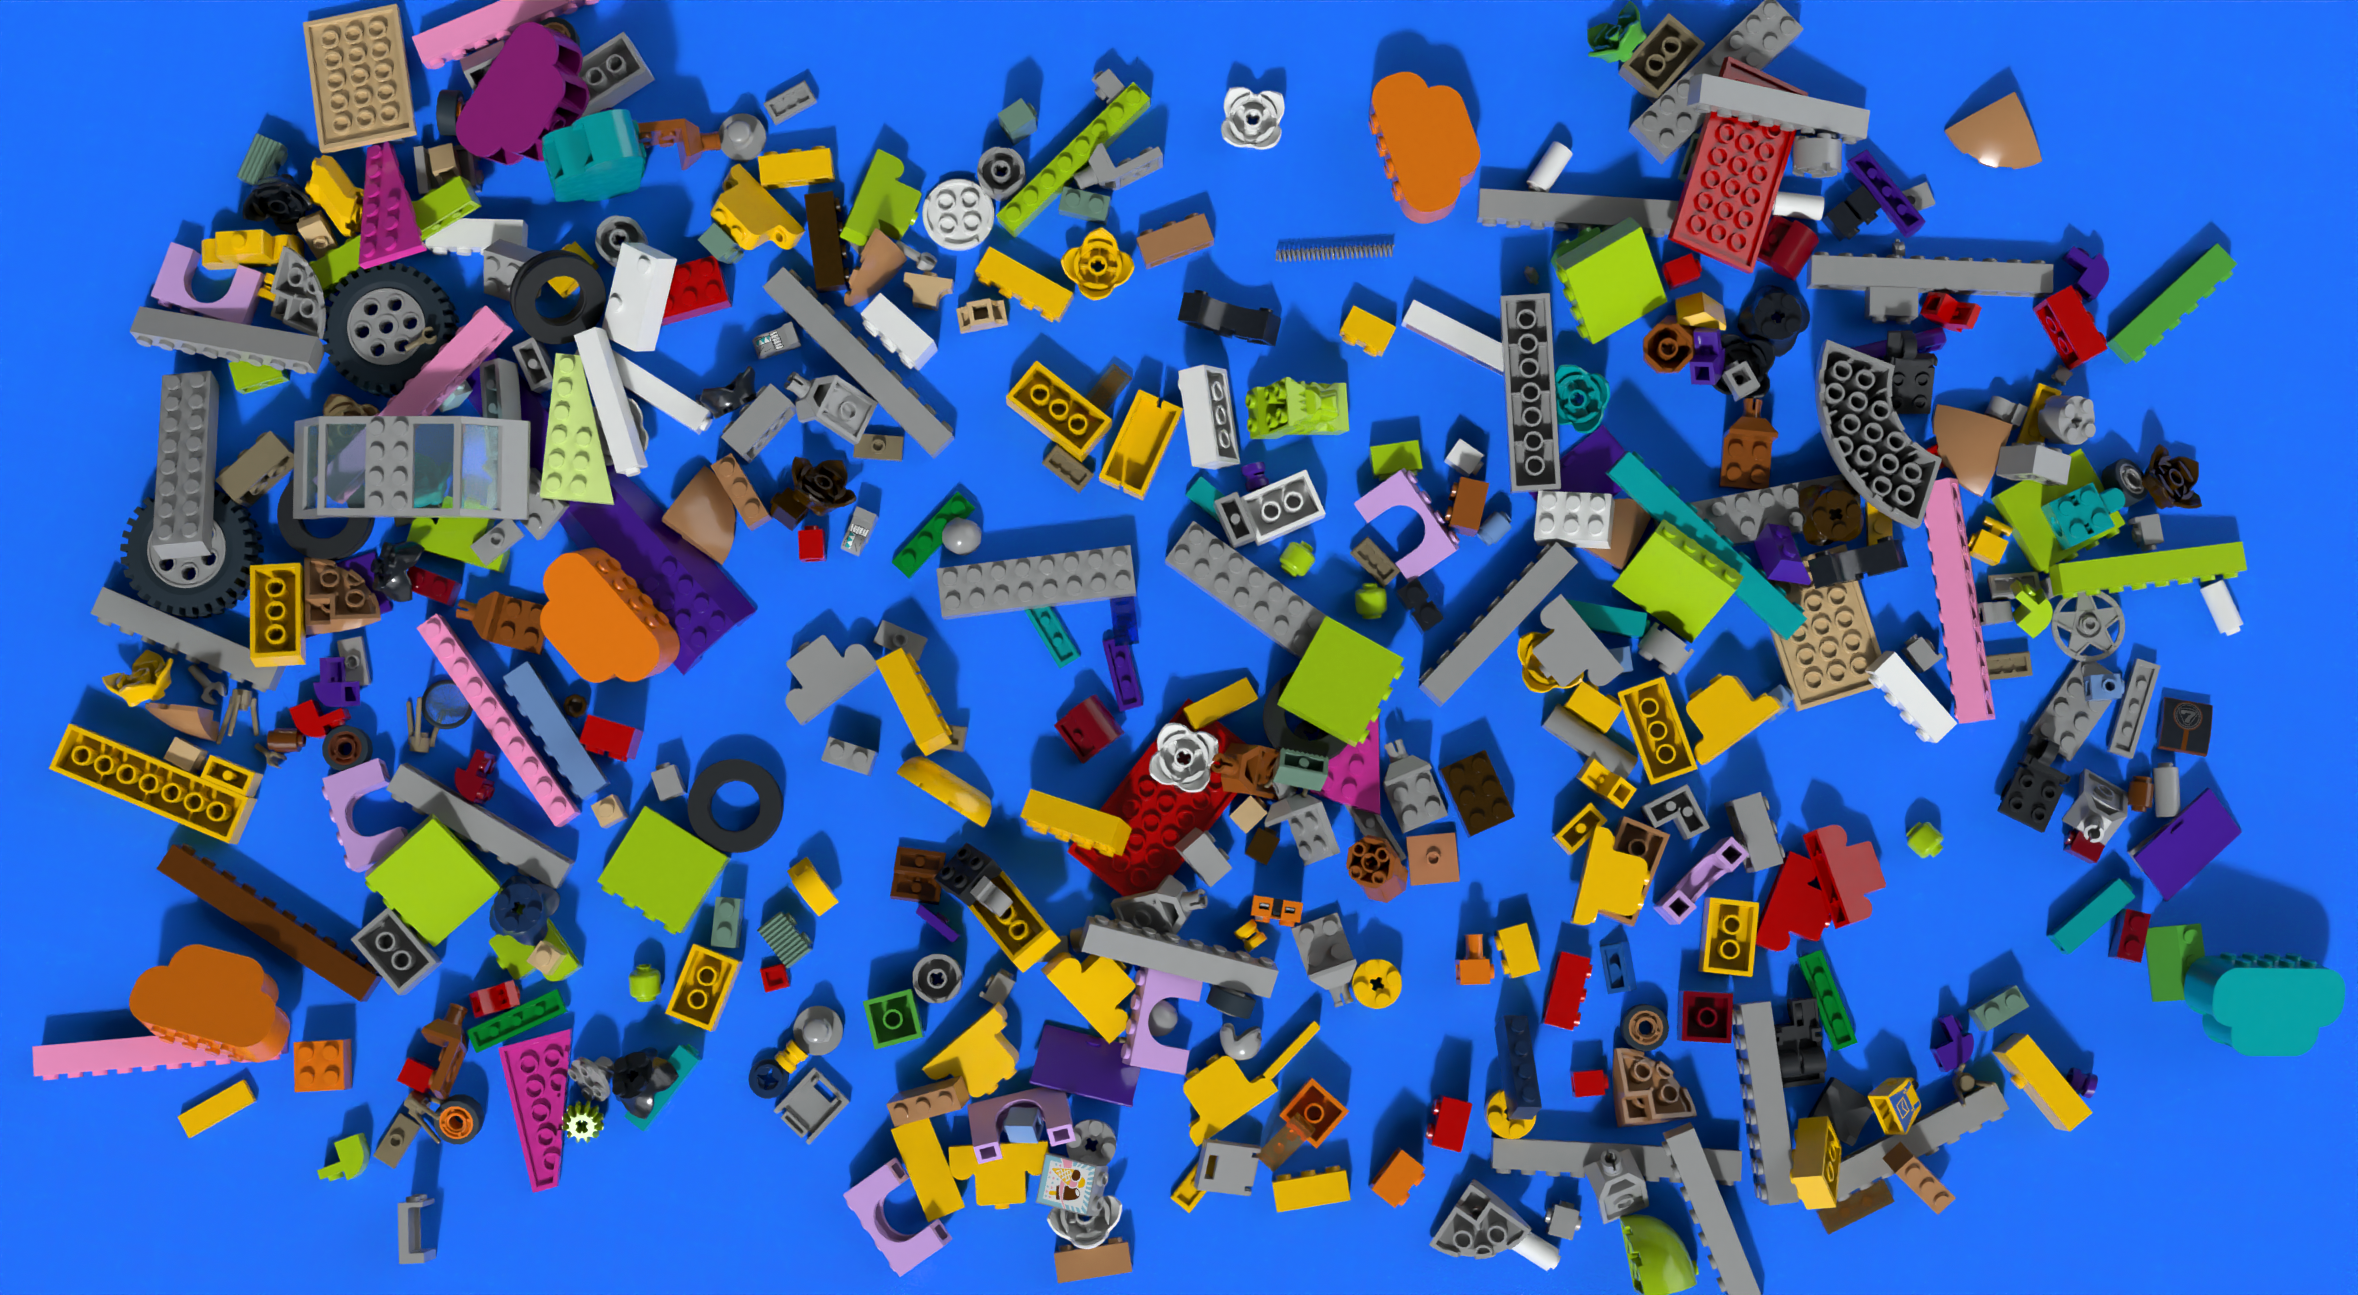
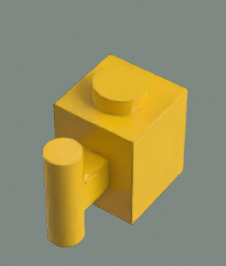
(1988, 545)

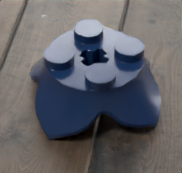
(531, 926)

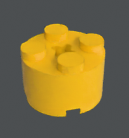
(1382, 996)
(1496, 1118)

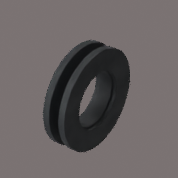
(544, 268)
(334, 548)
(1282, 737)
(701, 800)

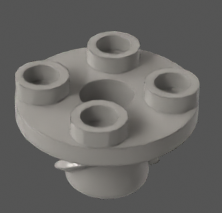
(742, 137)
(818, 1030)
(592, 1077)

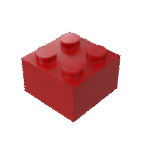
(617, 739)
(1449, 1123)

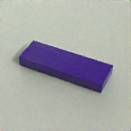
(1122, 675)

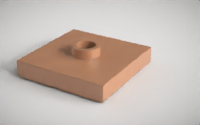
(1432, 859)

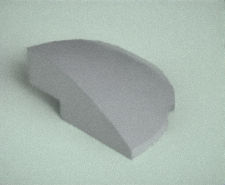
(298, 295)
(1480, 1225)

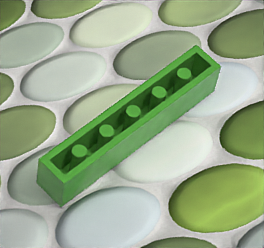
(2171, 304)

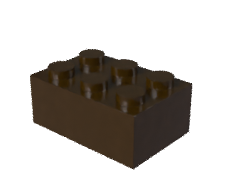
(1476, 793)

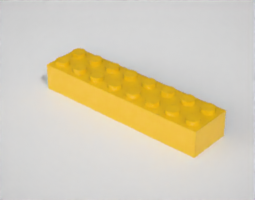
(152, 784)

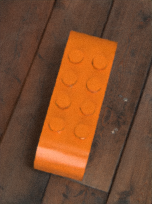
(1424, 144)
(604, 619)
(212, 1004)

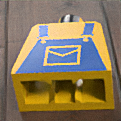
(1896, 1104)

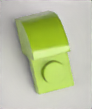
(2035, 610)
(353, 1157)

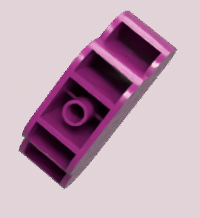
(524, 96)

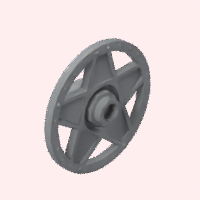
(2088, 627)

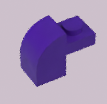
(2093, 272)
(1709, 357)
(333, 688)
(1957, 1047)

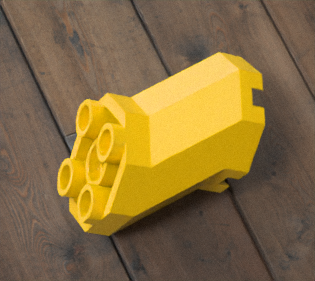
(336, 194)

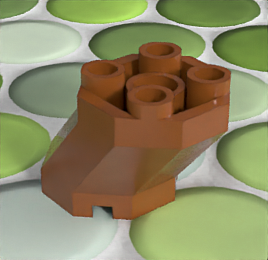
(1669, 346)
(1376, 868)

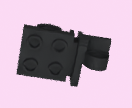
(1912, 373)
(2035, 788)
(1799, 1047)

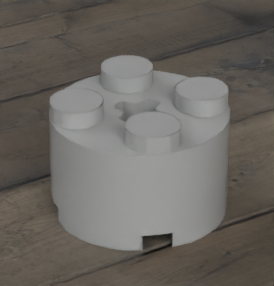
(1817, 156)
(1007, 162)
(613, 230)
(2067, 419)
(1665, 649)
(934, 964)
(1095, 1130)

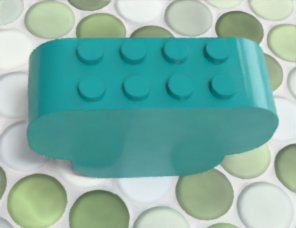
(595, 157)
(2264, 1001)

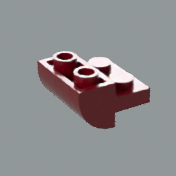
(1787, 246)
(1089, 728)
(473, 781)

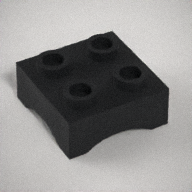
(965, 871)
(1845, 1108)

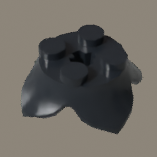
(278, 199)
(1757, 323)
(1759, 356)
(731, 397)
(391, 569)
(639, 1078)

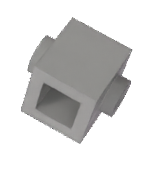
(1562, 1220)

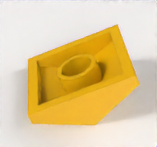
(1700, 311)

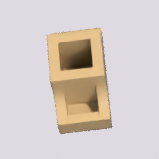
(317, 233)
(928, 289)
(981, 315)

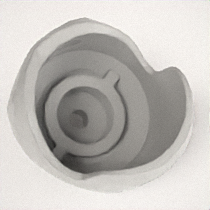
(1242, 1046)

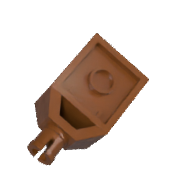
(684, 133)
(1747, 450)
(506, 621)
(1247, 769)
(451, 1036)

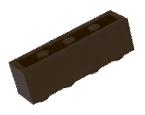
(826, 245)

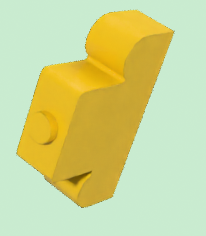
(246, 249)
(1093, 989)
(1000, 1180)

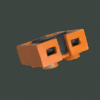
(1276, 910)

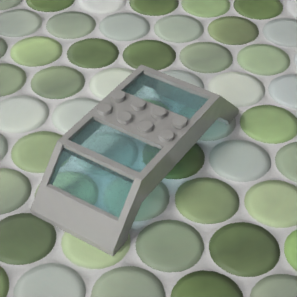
(411, 467)

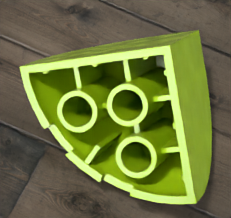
(1656, 1256)

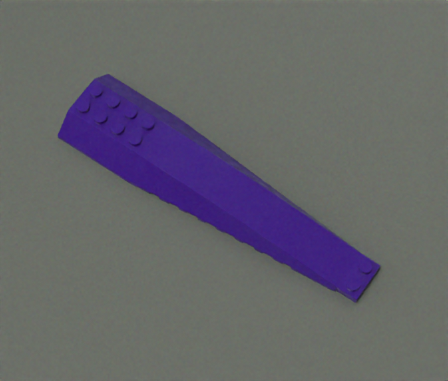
(666, 567)

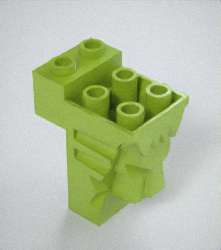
(1297, 409)

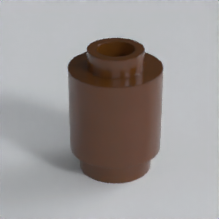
(286, 740)
(2140, 793)

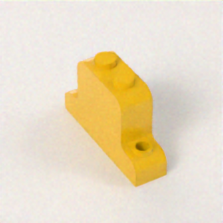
(753, 214)
(1726, 715)
(1608, 880)
(978, 1054)
(1222, 1095)

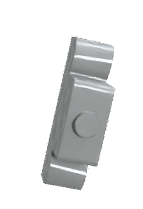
(1573, 648)
(825, 676)

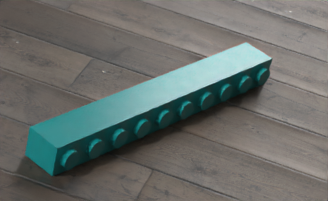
(1663, 503)

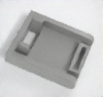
(809, 1108)
(1233, 1167)

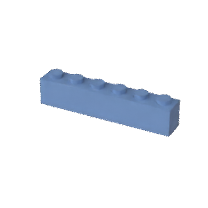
(556, 731)

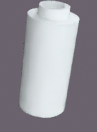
(1549, 168)
(1798, 206)
(2222, 608)
(1538, 1251)

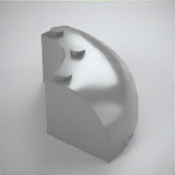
(1868, 436)

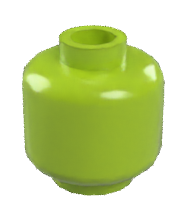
(1297, 559)
(1371, 601)
(1925, 840)
(645, 983)

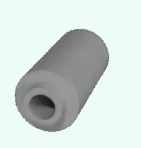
(2166, 790)

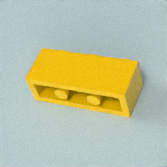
(796, 168)
(1310, 1189)

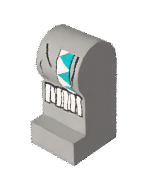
(776, 341)
(859, 531)

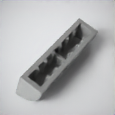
(1589, 741)

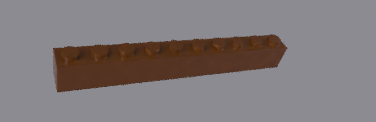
(270, 922)

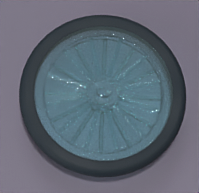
(445, 705)

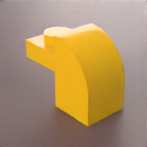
(1605, 783)
(812, 886)

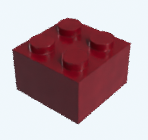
(1705, 1017)

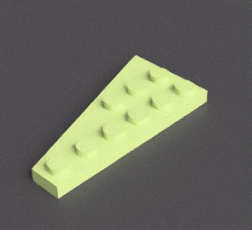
(573, 451)

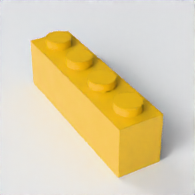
(1024, 284)

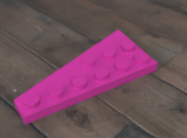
(387, 213)
(1355, 775)
(538, 1091)

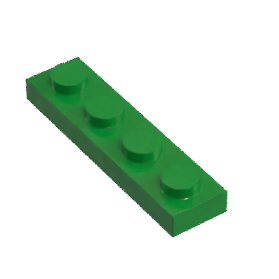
(930, 537)
(1828, 1000)
(517, 1020)

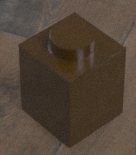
(787, 509)
(1263, 845)

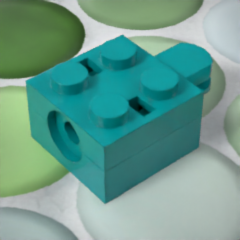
(2086, 512)

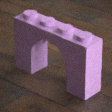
(175, 289)
(1437, 542)
(343, 792)
(1715, 863)
(1140, 1046)
(988, 1116)
(900, 1249)

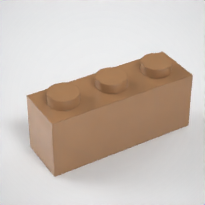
(1174, 240)
(741, 492)
(928, 1101)
(1919, 1178)
(1101, 1261)

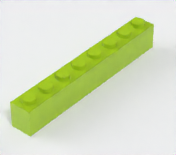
(1073, 159)
(433, 213)
(2147, 568)

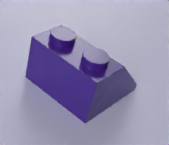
(1781, 555)

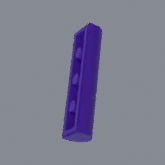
(1886, 193)
(1927, 342)

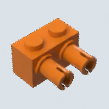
(1474, 967)

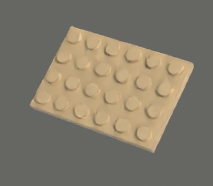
(359, 79)
(1832, 646)

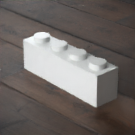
(476, 234)
(1910, 697)

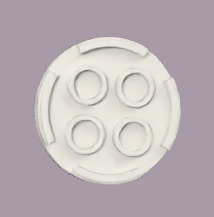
(958, 214)

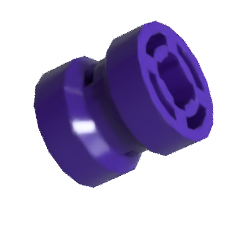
(1255, 476)
(2081, 1082)

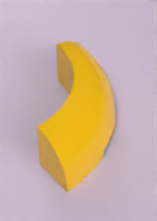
(947, 788)

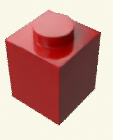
(1681, 271)
(812, 544)
(416, 1074)
(1588, 1083)

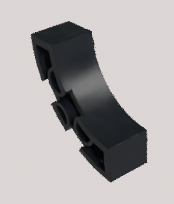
(1227, 319)
(1853, 564)

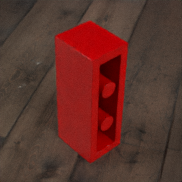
(1567, 991)

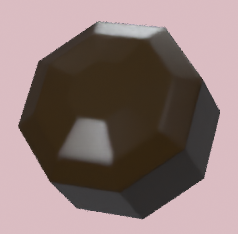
(575, 706)

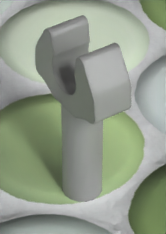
(924, 261)
(208, 686)

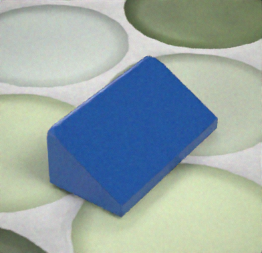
(1618, 967)

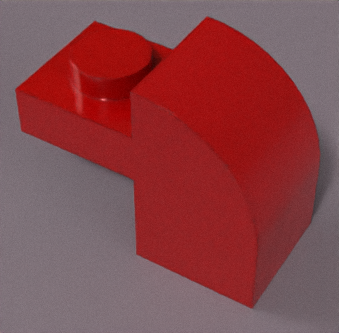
(1949, 313)
(313, 723)
(495, 999)

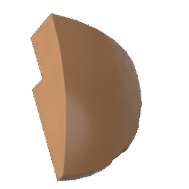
(1998, 135)
(880, 263)
(1969, 445)
(704, 515)
(1628, 527)
(336, 598)
(187, 719)
(1647, 1091)

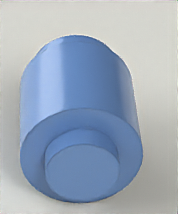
(1494, 528)

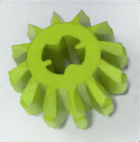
(579, 1129)

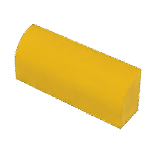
(927, 1169)

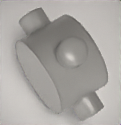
(1898, 248)
(1531, 275)
(2061, 375)

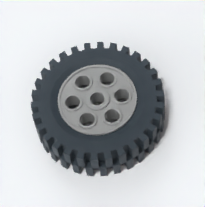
(349, 315)
(214, 585)

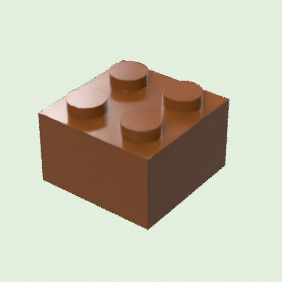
(1467, 506)

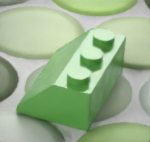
(2169, 956)

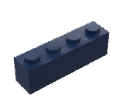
(1517, 1067)

